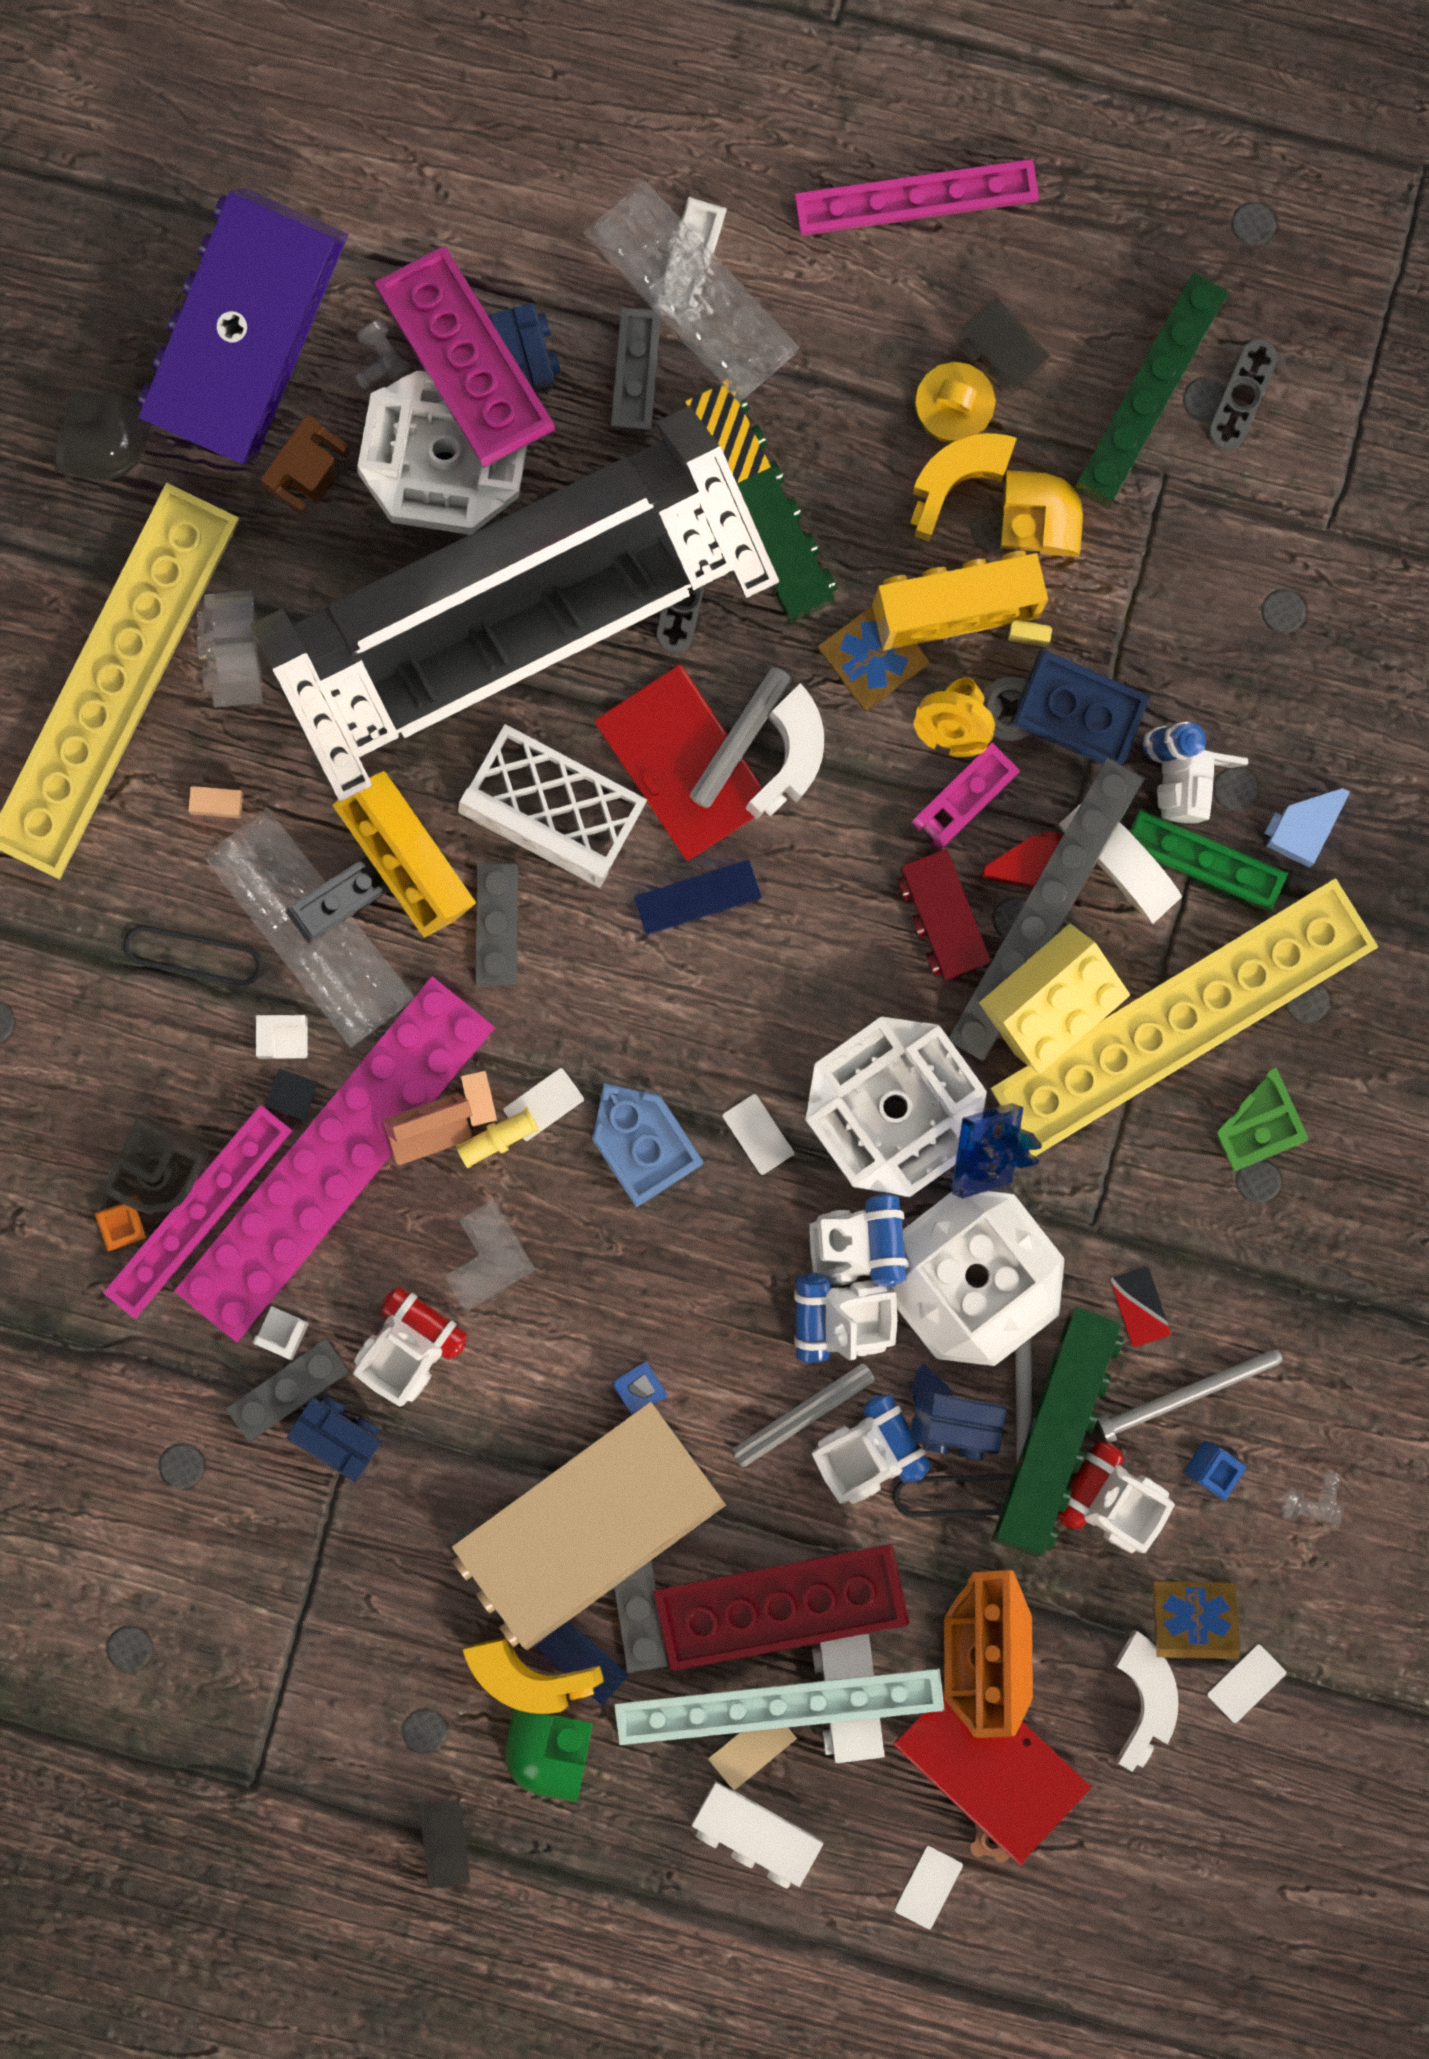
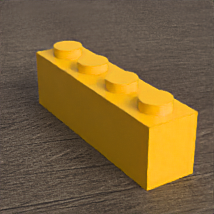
(405, 855)

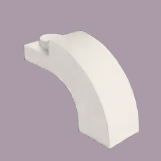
(804, 747)
(1135, 873)
(1157, 1697)

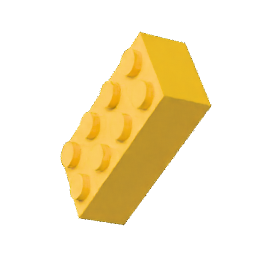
(959, 600)

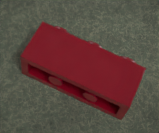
(943, 916)

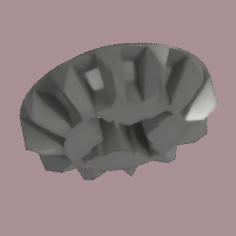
(1008, 689)

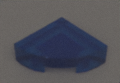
(928, 1381)

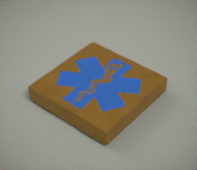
(863, 665)
(1196, 1620)

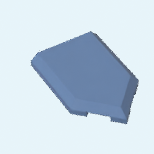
(642, 1142)

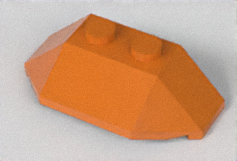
(989, 1655)

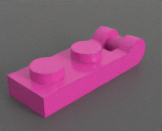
(967, 795)

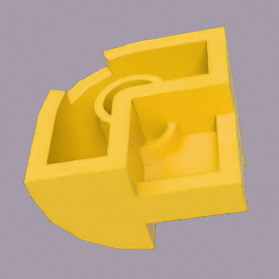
(1041, 514)

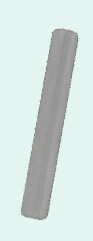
(740, 737)
(803, 1415)

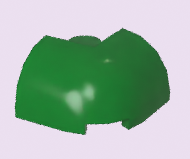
(547, 1753)

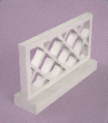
(536, 836)

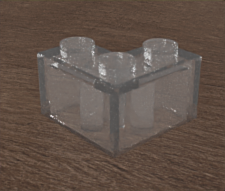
(230, 649)
(500, 1259)

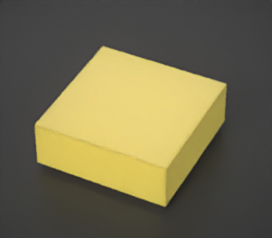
(1030, 633)

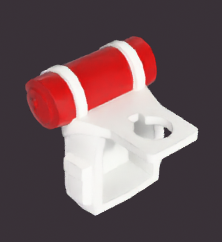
(407, 1346)
(1120, 1504)

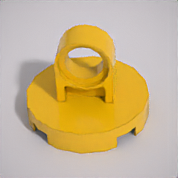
(955, 402)
(955, 719)

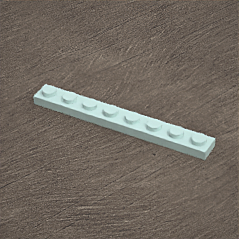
(779, 1706)

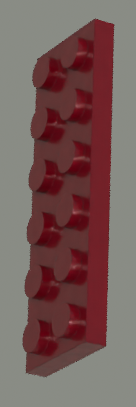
(781, 1607)

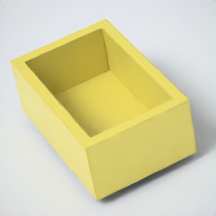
(1054, 998)

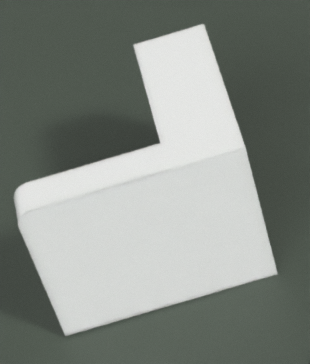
(281, 1036)
(281, 1333)

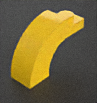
(962, 460)
(519, 1687)

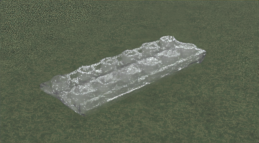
(691, 291)
(337, 969)

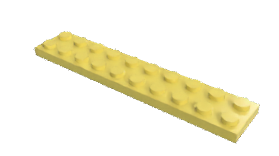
(113, 680)
(1190, 1015)

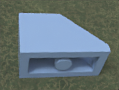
(1305, 826)

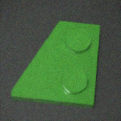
(1262, 1125)

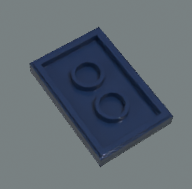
(1079, 709)

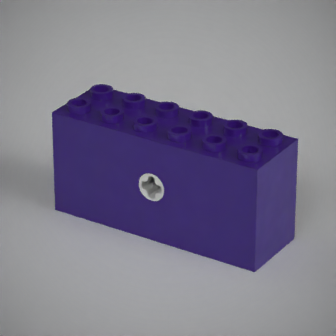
(272, 274)

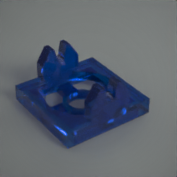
(973, 1156)

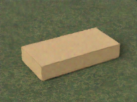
(749, 1753)

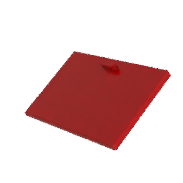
(669, 741)
(1001, 1783)

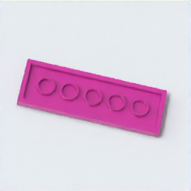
(464, 356)

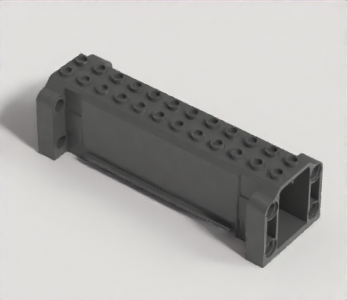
(515, 598)

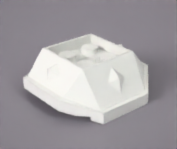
(415, 488)
(883, 1062)
(1020, 1288)

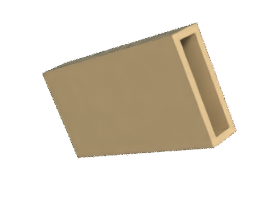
(586, 1527)

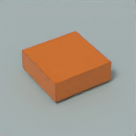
(120, 1226)

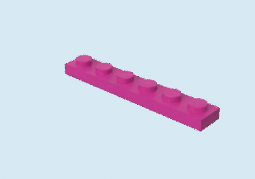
(916, 197)
(198, 1213)

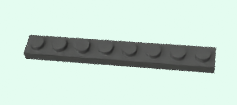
(1051, 896)

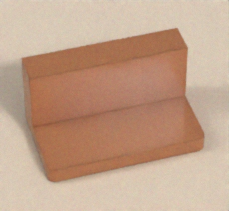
(428, 1128)

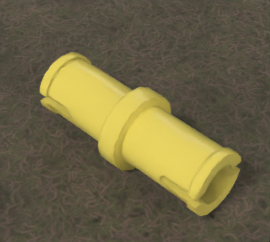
(497, 1137)

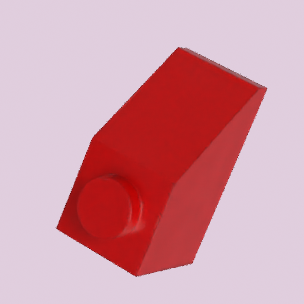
(1025, 862)

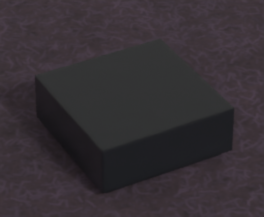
(291, 1094)

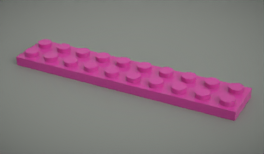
(332, 1160)

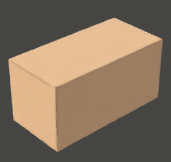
(215, 802)
(480, 1098)

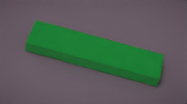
(1208, 860)

